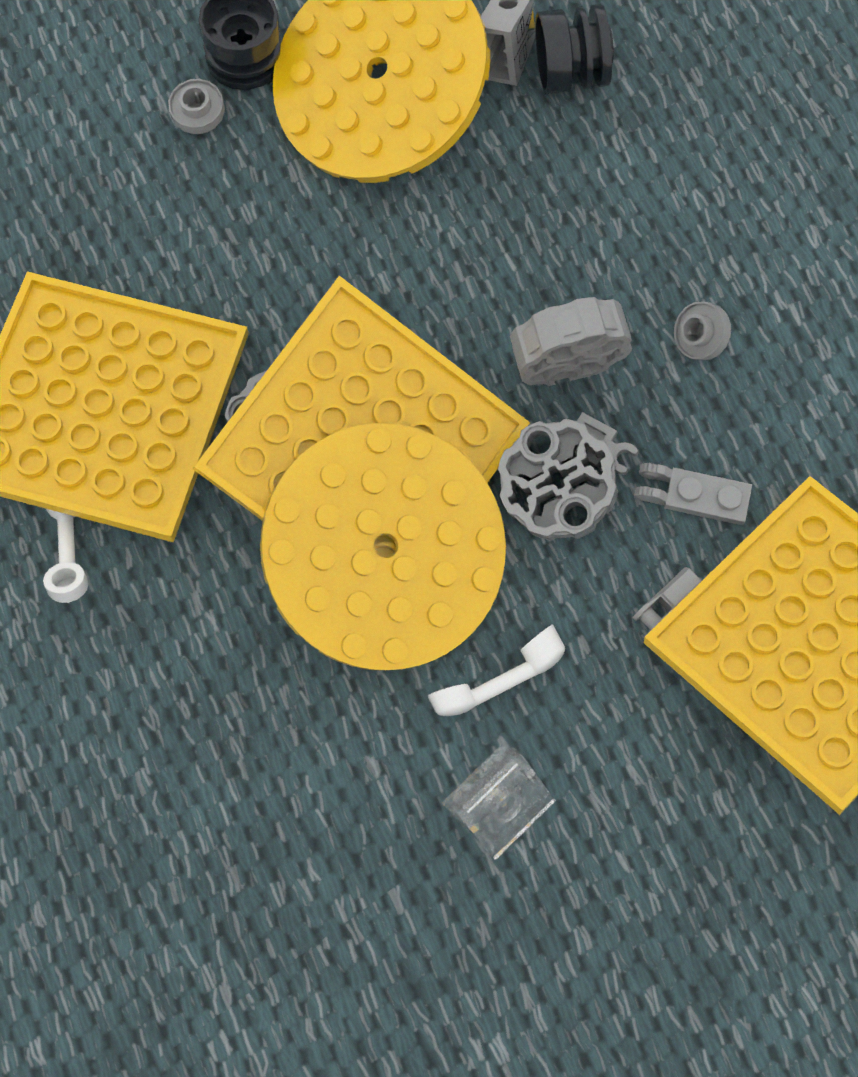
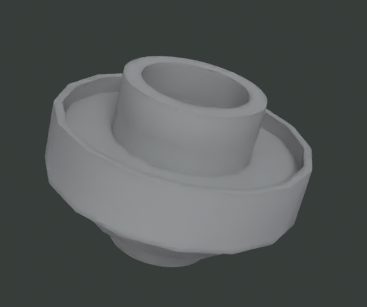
(196, 106)
(702, 331)

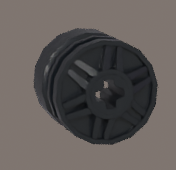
(240, 41)
(573, 49)

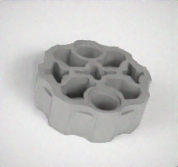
(571, 341)
(521, 461)

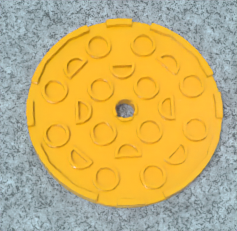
(388, 123)
(324, 558)

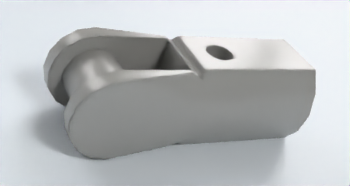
(668, 597)

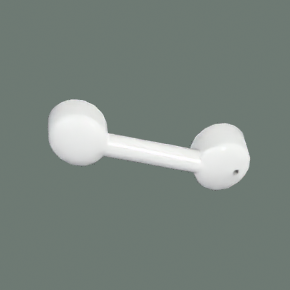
(67, 579)
(540, 656)

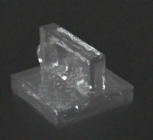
(499, 800)

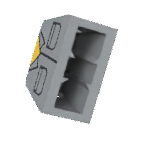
(509, 25)

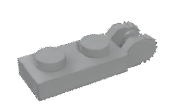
(696, 493)

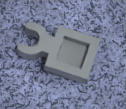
(608, 435)

